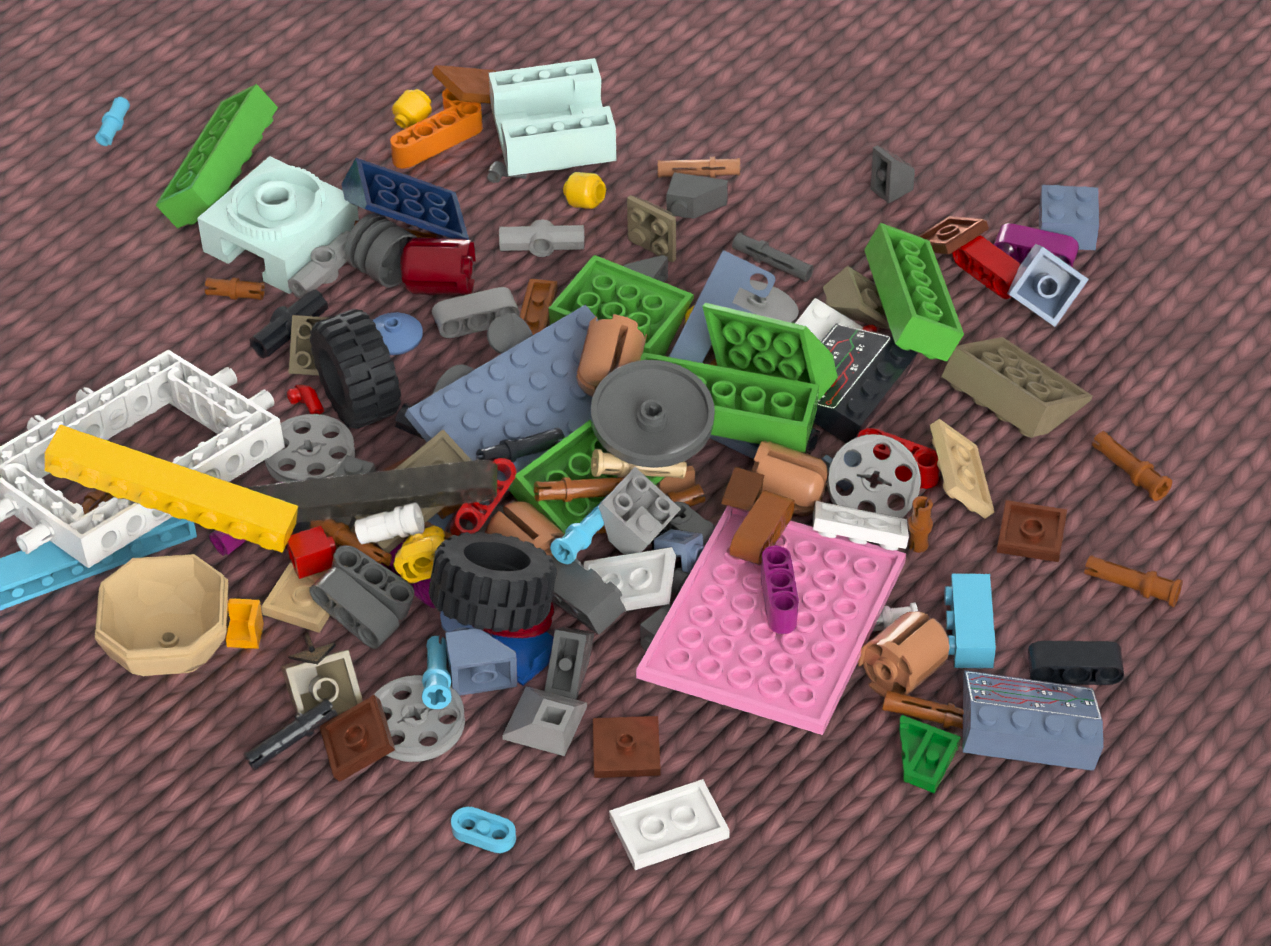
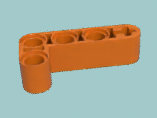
(437, 133)

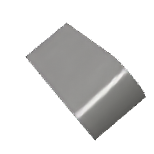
(473, 311)

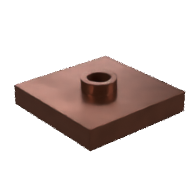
(954, 233)
(1032, 531)
(357, 738)
(626, 747)

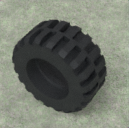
(355, 368)
(492, 581)

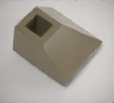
(651, 227)
(301, 357)

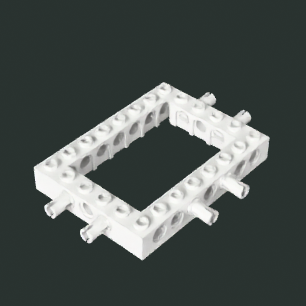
(243, 440)

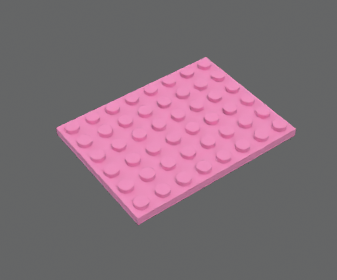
(720, 637)

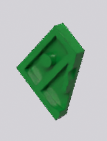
(925, 753)

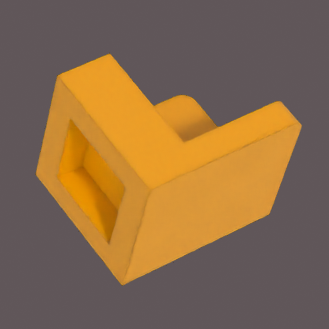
(245, 623)

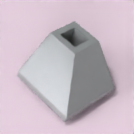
(636, 513)
(545, 721)

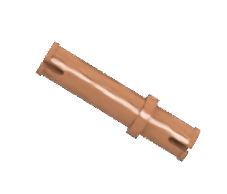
(732, 167)

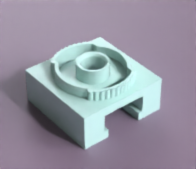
(552, 117)
(278, 216)

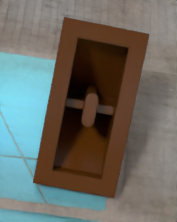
(743, 489)

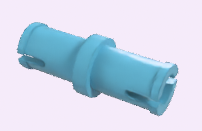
(112, 121)

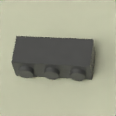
(586, 596)

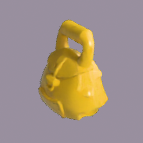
(417, 554)

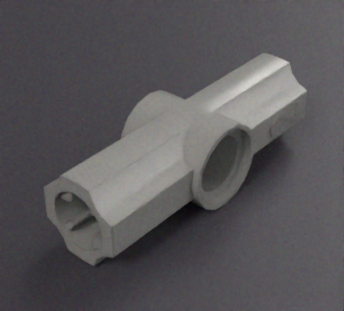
(541, 238)
(322, 267)

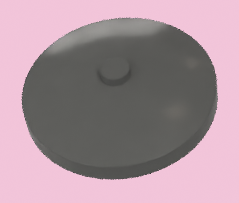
(652, 413)

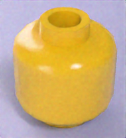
(411, 108)
(584, 190)

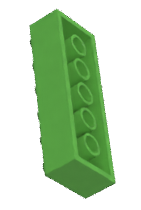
(217, 156)
(913, 293)
(756, 405)

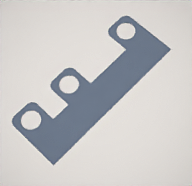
(720, 289)

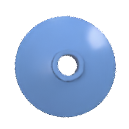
(399, 332)

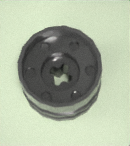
(377, 248)

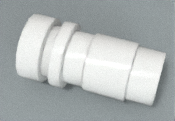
(390, 524)

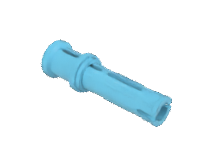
(577, 537)
(436, 678)

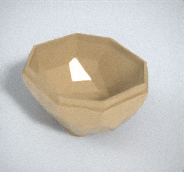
(162, 614)

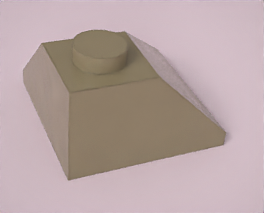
(856, 298)
(330, 679)

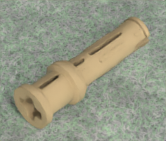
(609, 464)

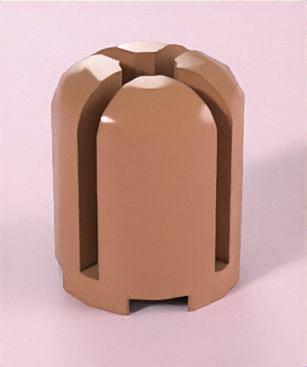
(606, 351)
(792, 475)
(526, 524)
(905, 653)

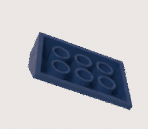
(404, 199)

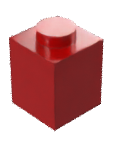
(311, 551)

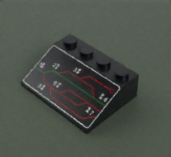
(867, 373)

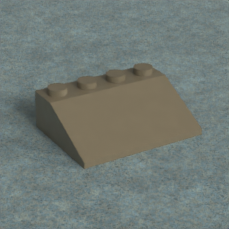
(1014, 385)

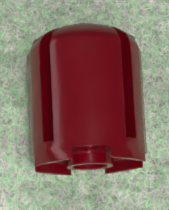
(438, 266)

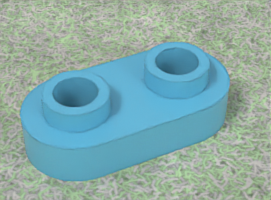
(485, 829)

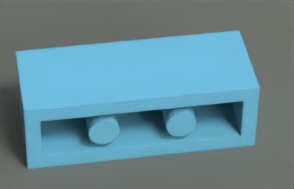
(970, 620)

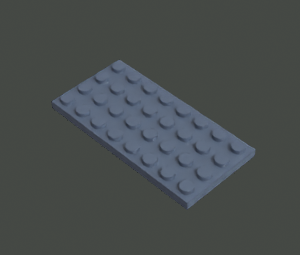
(514, 394)

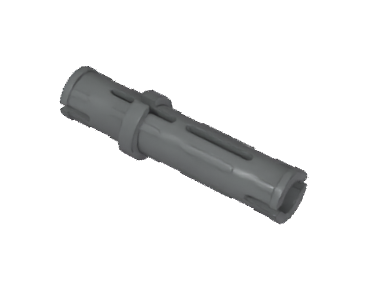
(763, 252)

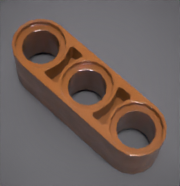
(762, 527)

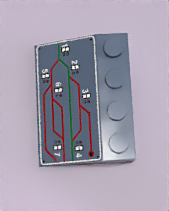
(1031, 721)

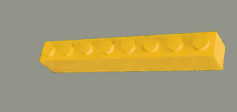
(170, 488)

